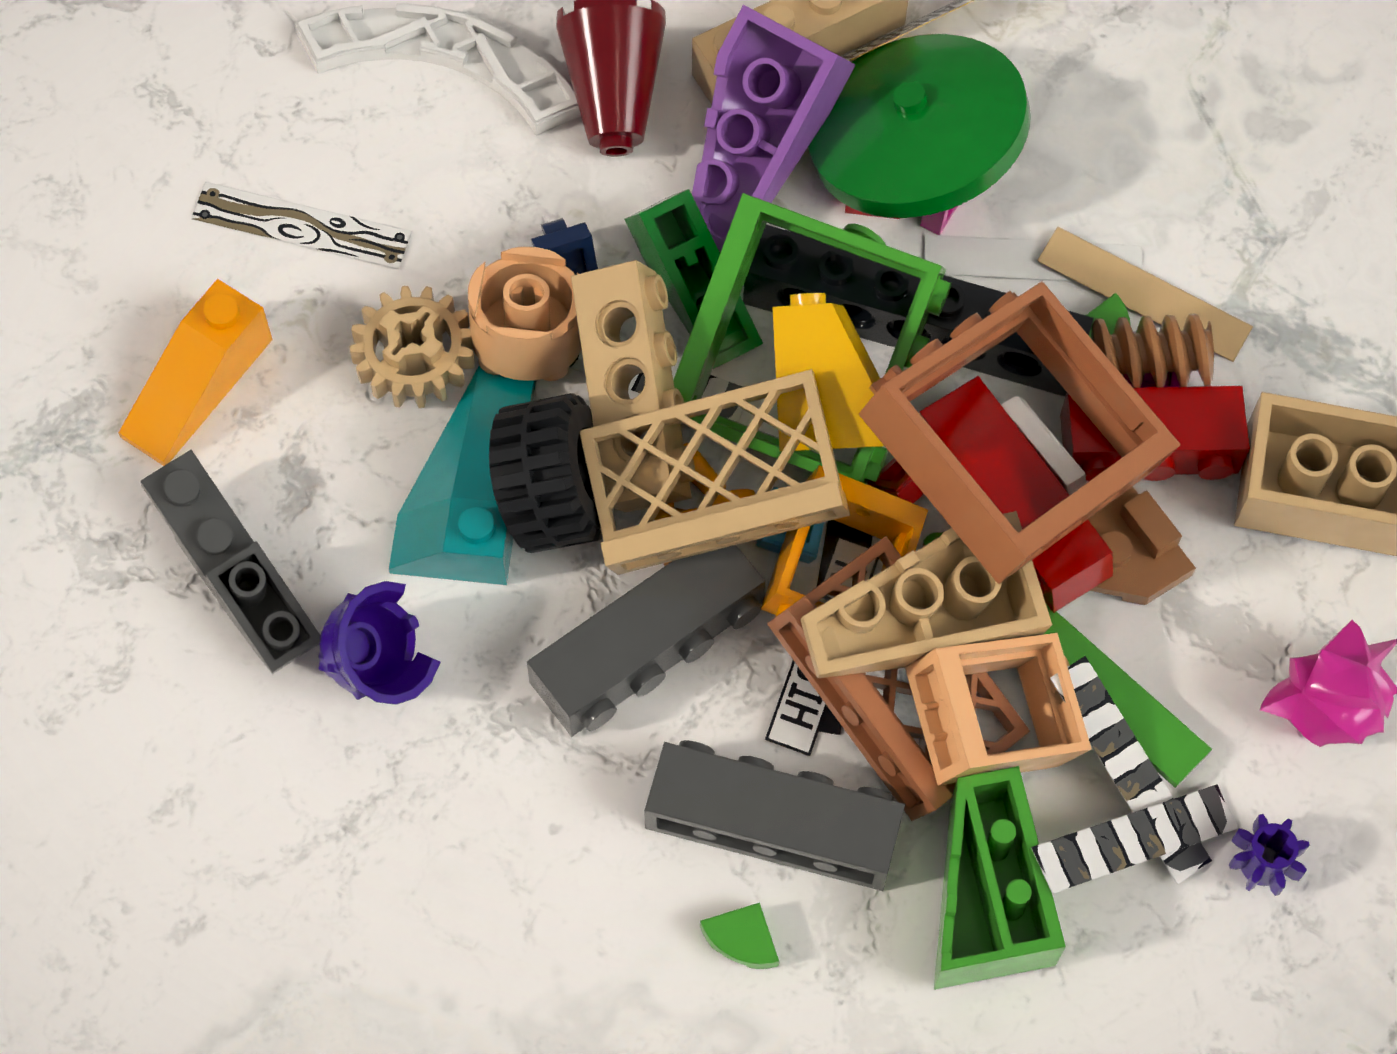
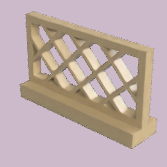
(723, 523)

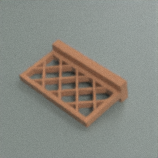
(871, 717)

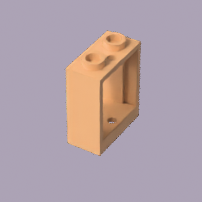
(951, 720)

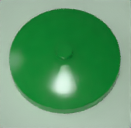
(922, 126)

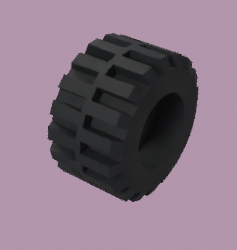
(543, 473)

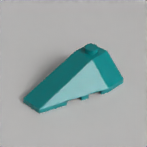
(451, 514)

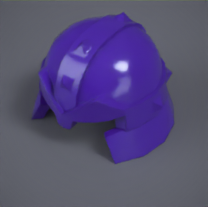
(371, 647)

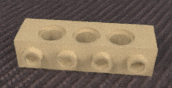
(602, 305)

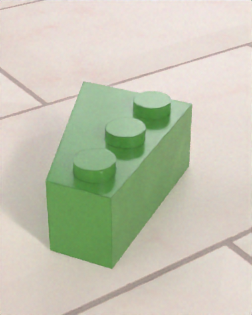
(994, 896)

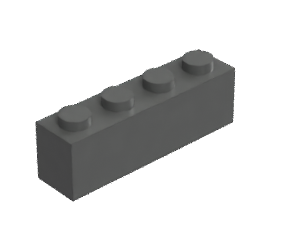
(644, 635)
(774, 814)

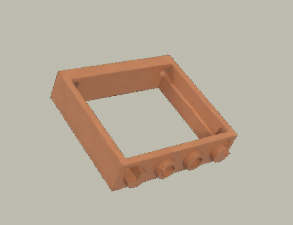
(1083, 374)

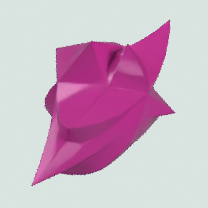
(1337, 691)

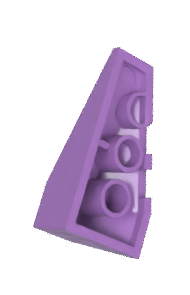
(763, 114)

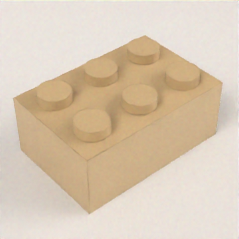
(1320, 474)

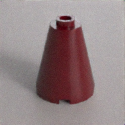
(613, 68)

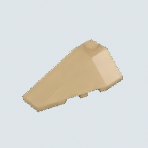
(923, 604)

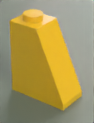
(825, 340)

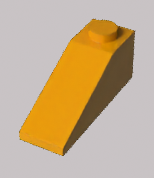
(196, 371)

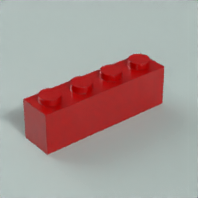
(1020, 481)

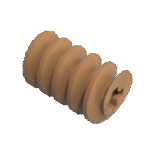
(1158, 351)

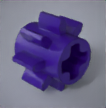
(1280, 840)

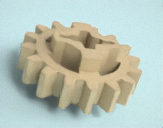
(412, 346)

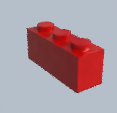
(1202, 418)

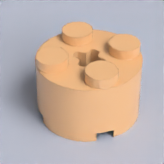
(524, 315)

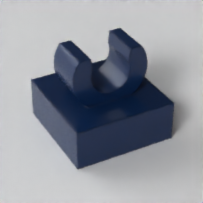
(571, 243)

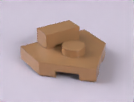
(1143, 548)

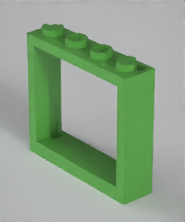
(725, 291)

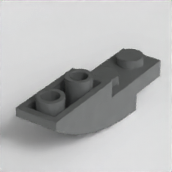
(231, 562)

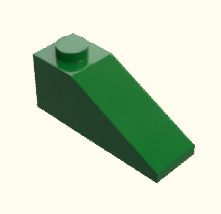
(685, 255)

